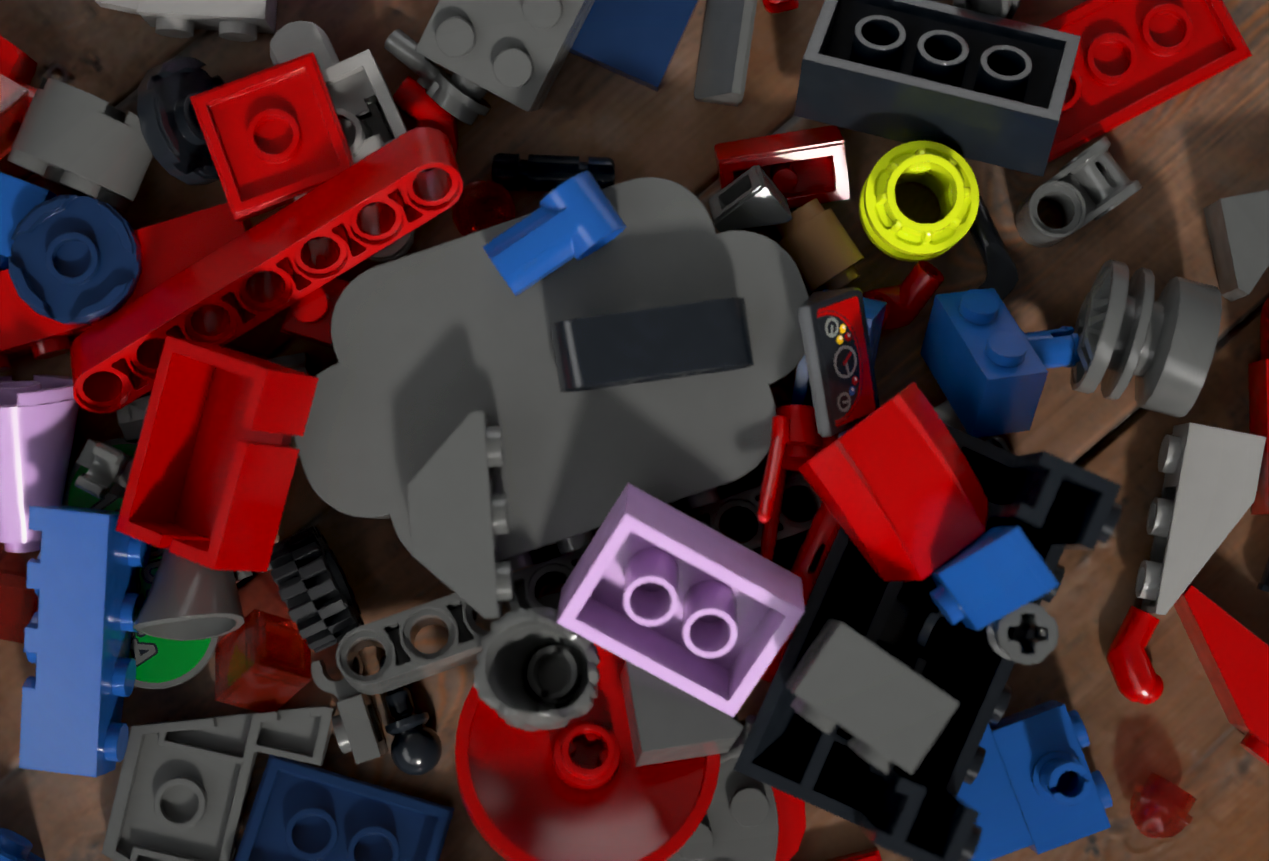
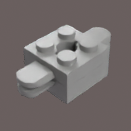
(359, 96)

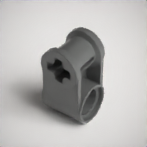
(1081, 190)

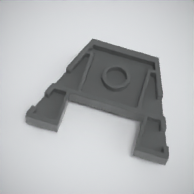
(191, 780)

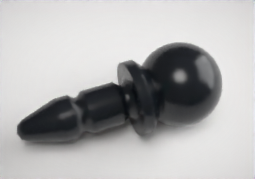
(415, 746)

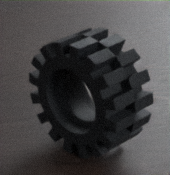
(314, 589)

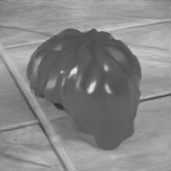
(536, 670)

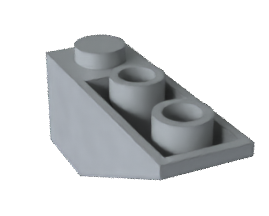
(1204, 495)

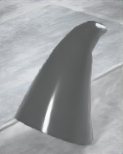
(190, 602)

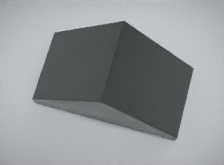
(1239, 241)
(670, 722)

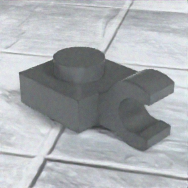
(107, 470)
(357, 724)

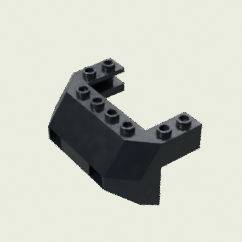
(920, 811)

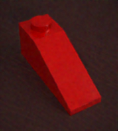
(1234, 665)

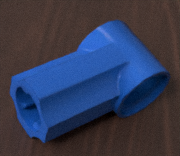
(570, 224)

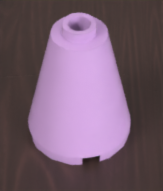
(35, 452)

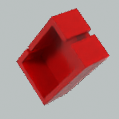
(216, 455)

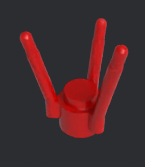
(792, 444)

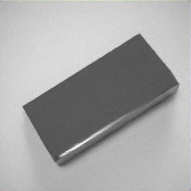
(725, 51)

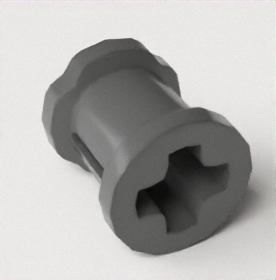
(1033, 649)

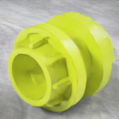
(939, 170)

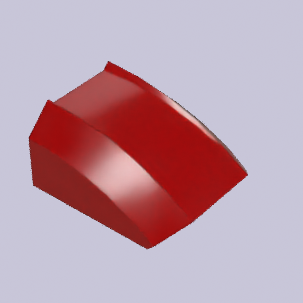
(901, 488)

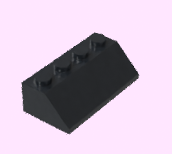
(939, 77)

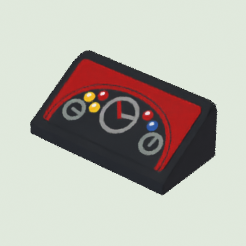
(838, 359)

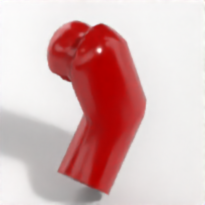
(414, 101)
(909, 297)
(1129, 659)

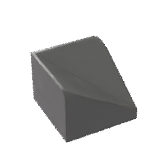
(749, 203)

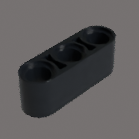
(652, 344)

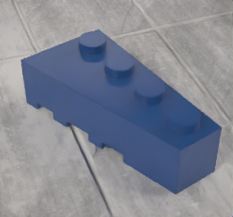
(80, 641)

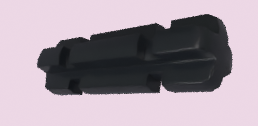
(548, 171)

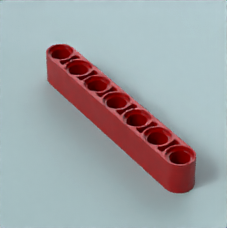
(227, 295)

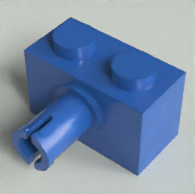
(988, 363)
(1051, 774)

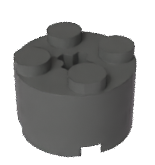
(82, 144)

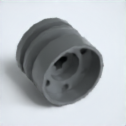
(1158, 342)

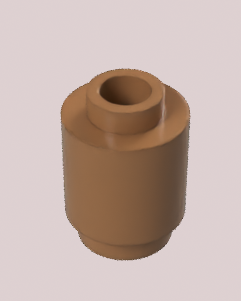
(820, 247)

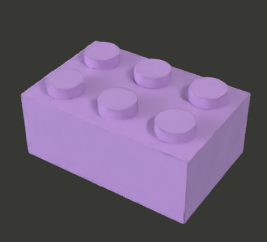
(681, 600)

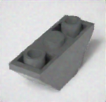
(459, 516)

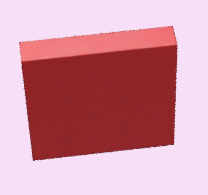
(273, 135)

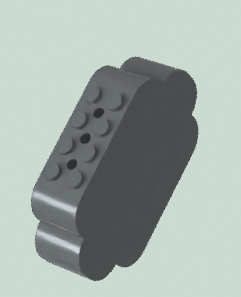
(450, 338)

